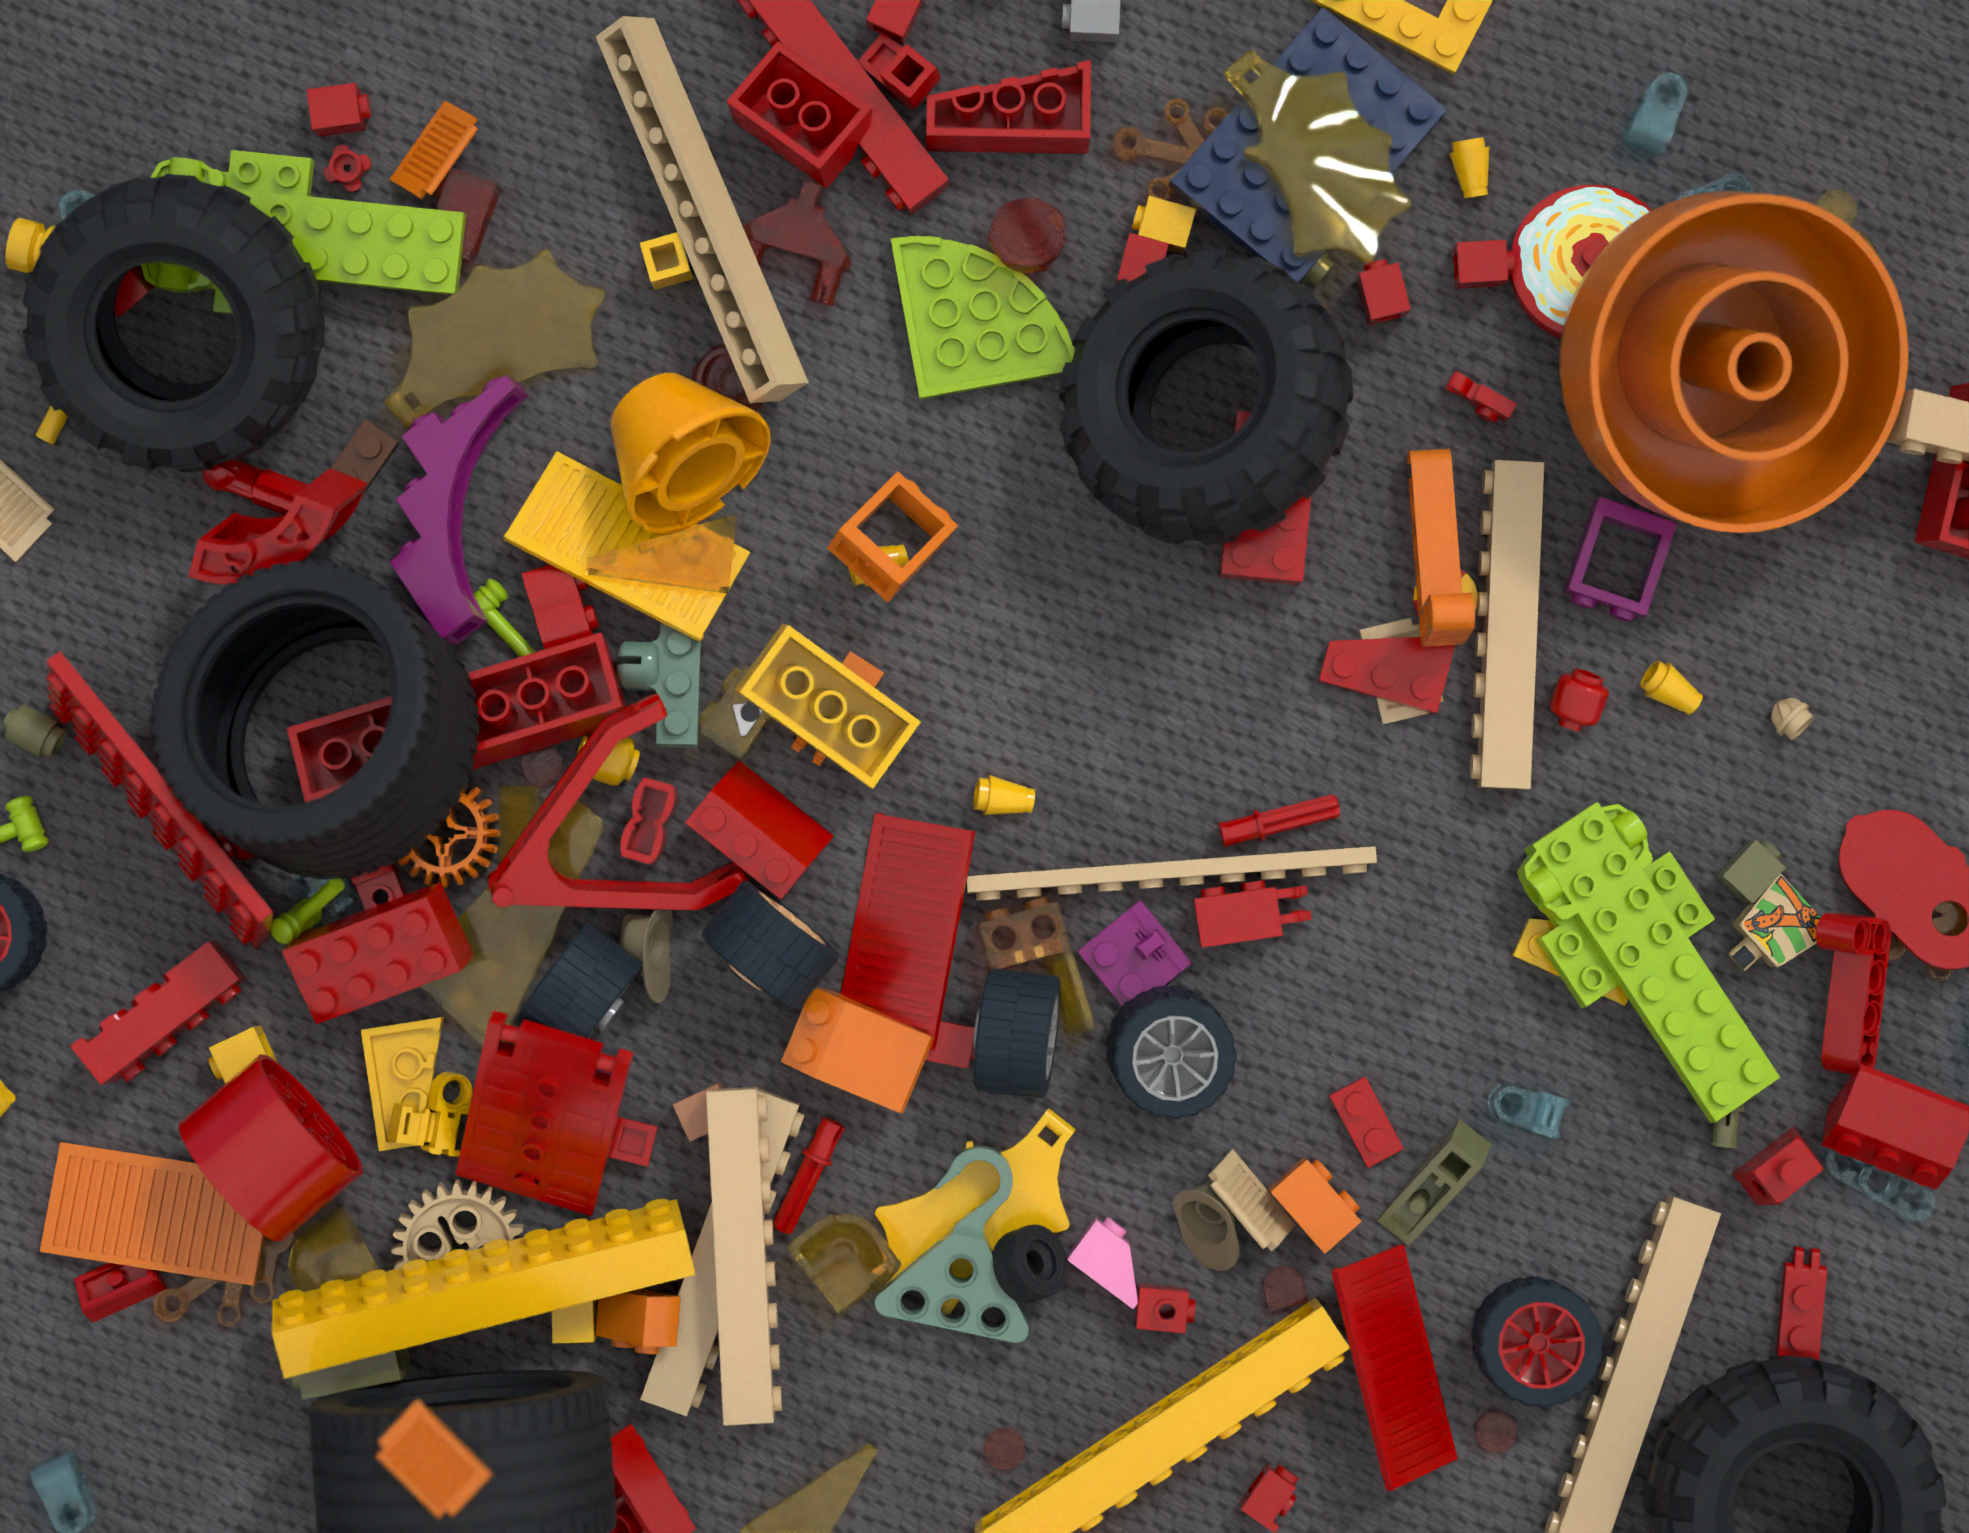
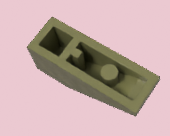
(1436, 1182)

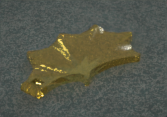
(1321, 157)
(497, 327)

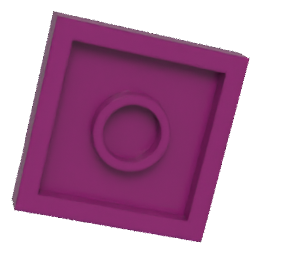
(1134, 954)

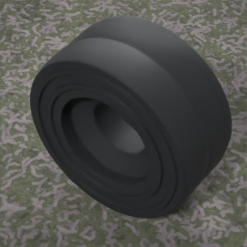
(1013, 1270)

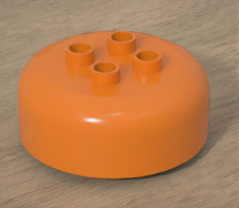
(1734, 360)

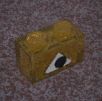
(735, 720)

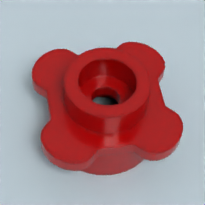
(342, 157)

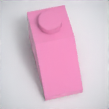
(1106, 1259)

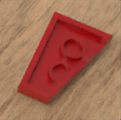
(1389, 670)

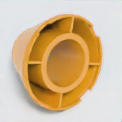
(683, 450)

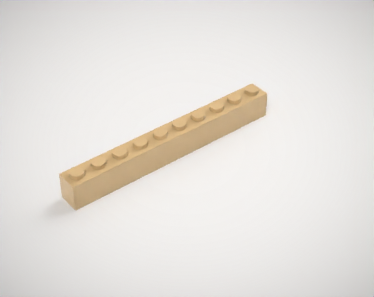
(701, 209)
(1636, 1368)

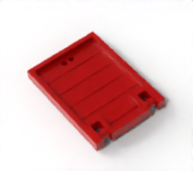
(543, 1114)

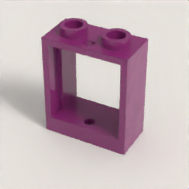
(1631, 519)

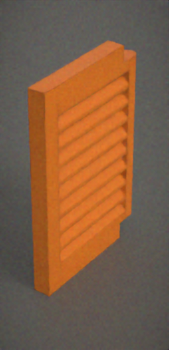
(435, 150)
(431, 1461)

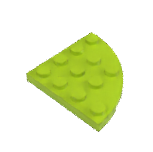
(974, 319)

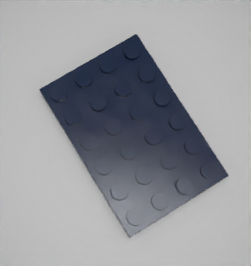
(1244, 195)

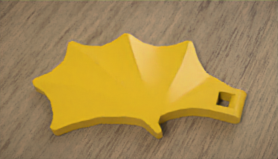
(1033, 1200)

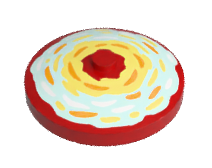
(1561, 243)

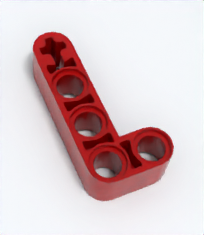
(1855, 988)

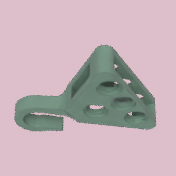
(932, 1274)

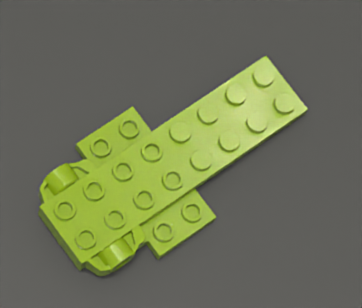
(338, 237)
(1630, 927)

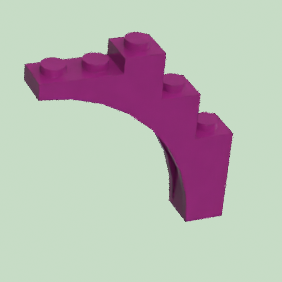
(434, 504)

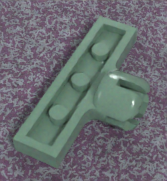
(673, 671)

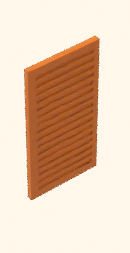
(146, 1216)

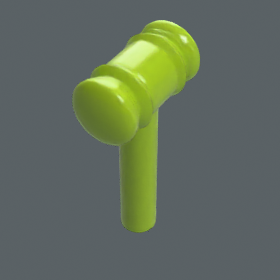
(489, 599)
(24, 825)
(304, 914)

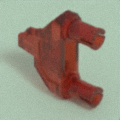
(805, 232)

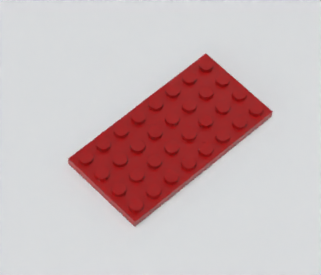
(152, 797)

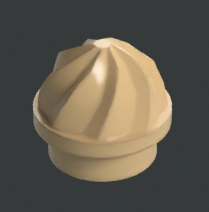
(1791, 717)

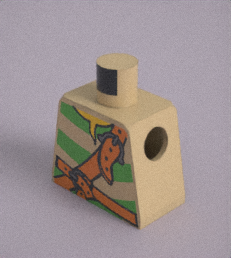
(1774, 927)

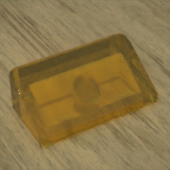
(515, 811)
(1073, 1003)

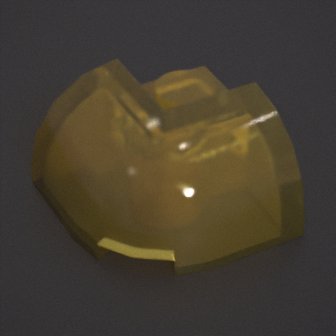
(329, 1252)
(845, 1258)

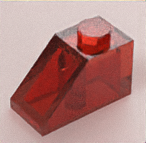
(476, 199)

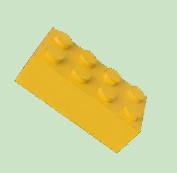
(827, 705)

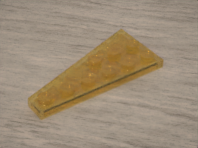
(512, 939)

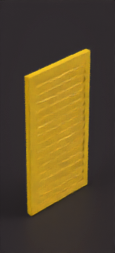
(584, 515)

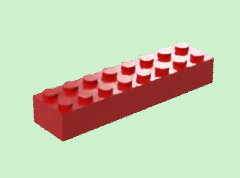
(520, 710)

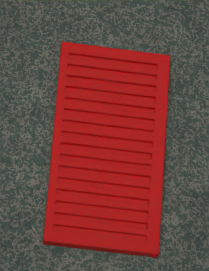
(908, 920)
(1394, 1366)

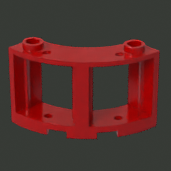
(262, 542)

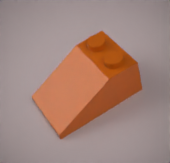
(857, 1049)

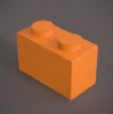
(1315, 1204)
(639, 1320)

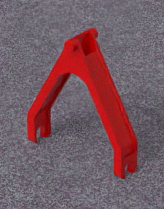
(530, 878)

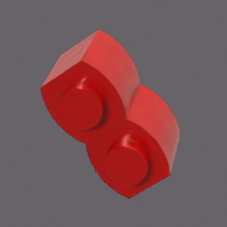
(559, 606)
(652, 810)

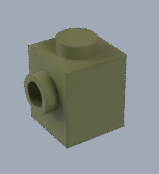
(1751, 870)

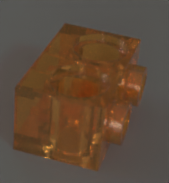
(1026, 945)

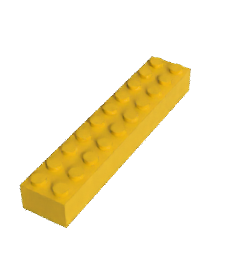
(480, 1287)
(1175, 1427)

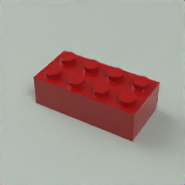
(1275, 553)
(378, 953)

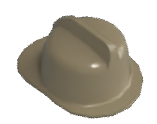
(648, 940)
(1207, 1227)

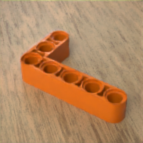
(1443, 609)

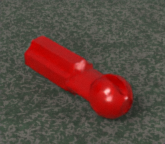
(261, 486)

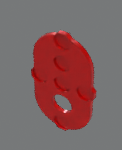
(1901, 876)

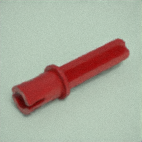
(1278, 820)
(816, 1157)

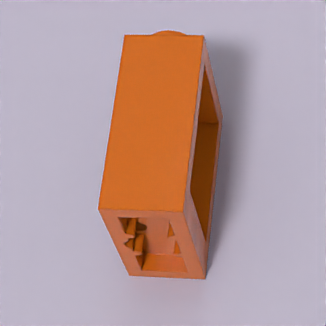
(873, 563)

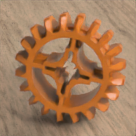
(446, 851)

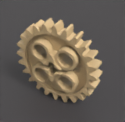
(490, 1225)

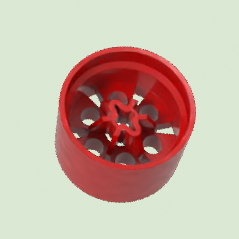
(270, 1148)

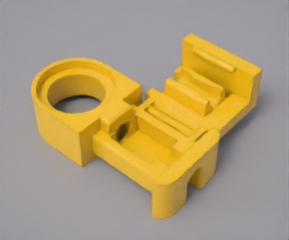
(433, 1126)

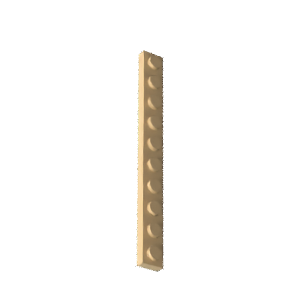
(1188, 871)

